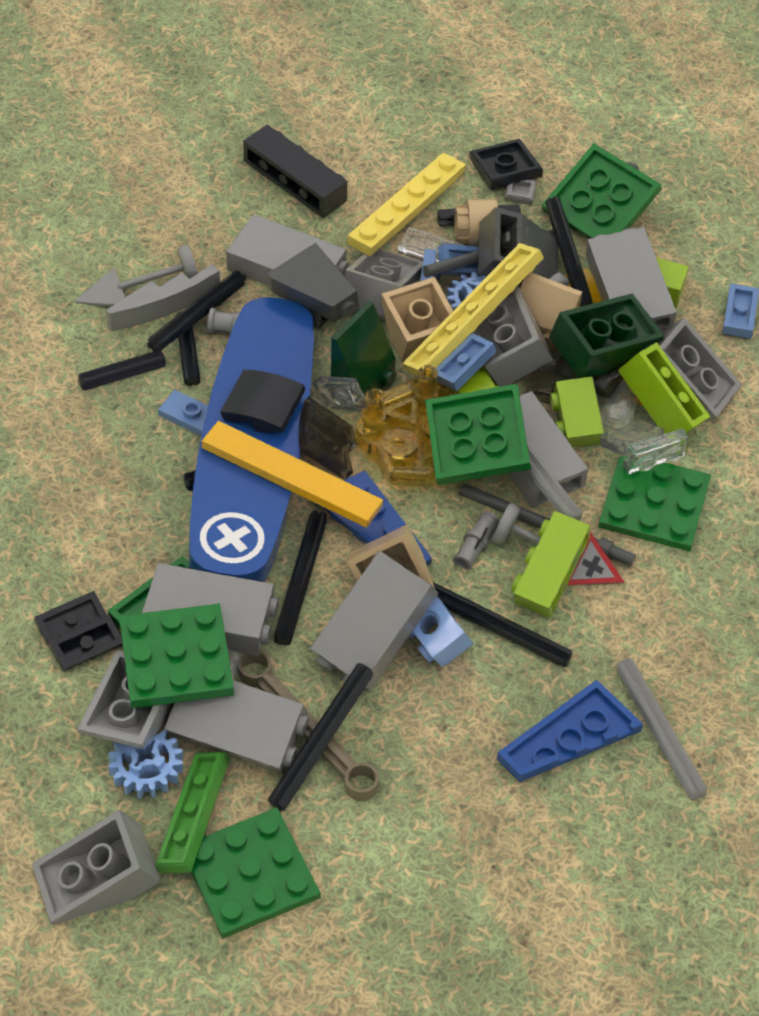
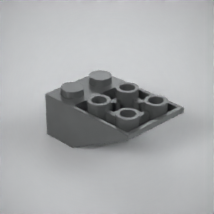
(503, 231)

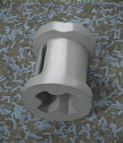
(221, 321)

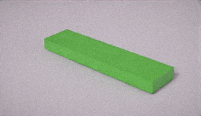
(192, 813)

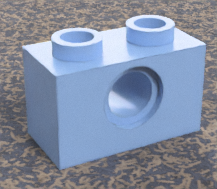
(446, 641)

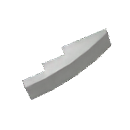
(155, 302)

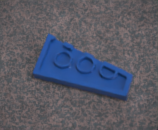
(383, 523)
(571, 731)

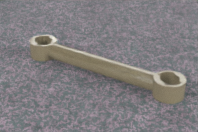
(334, 752)

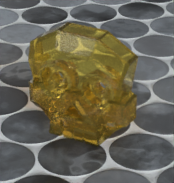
(401, 419)

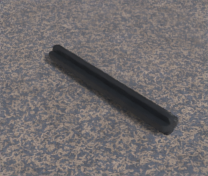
(568, 249)
(196, 311)
(300, 578)
(504, 626)
(320, 737)

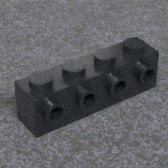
(295, 170)

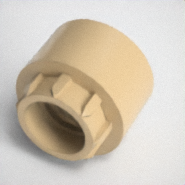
(468, 217)

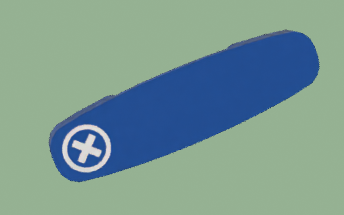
(234, 512)

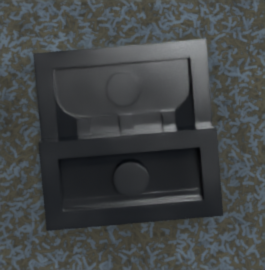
(263, 400)
(78, 631)

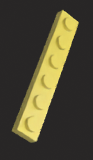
(405, 204)
(474, 308)

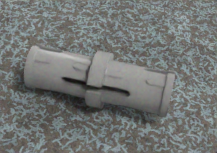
(476, 540)

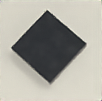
(505, 164)

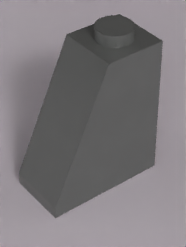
(315, 284)

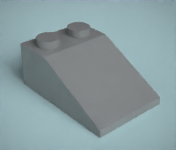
(381, 274)
(516, 340)
(699, 367)
(111, 715)
(96, 869)

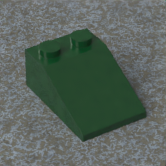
(604, 334)
(363, 351)

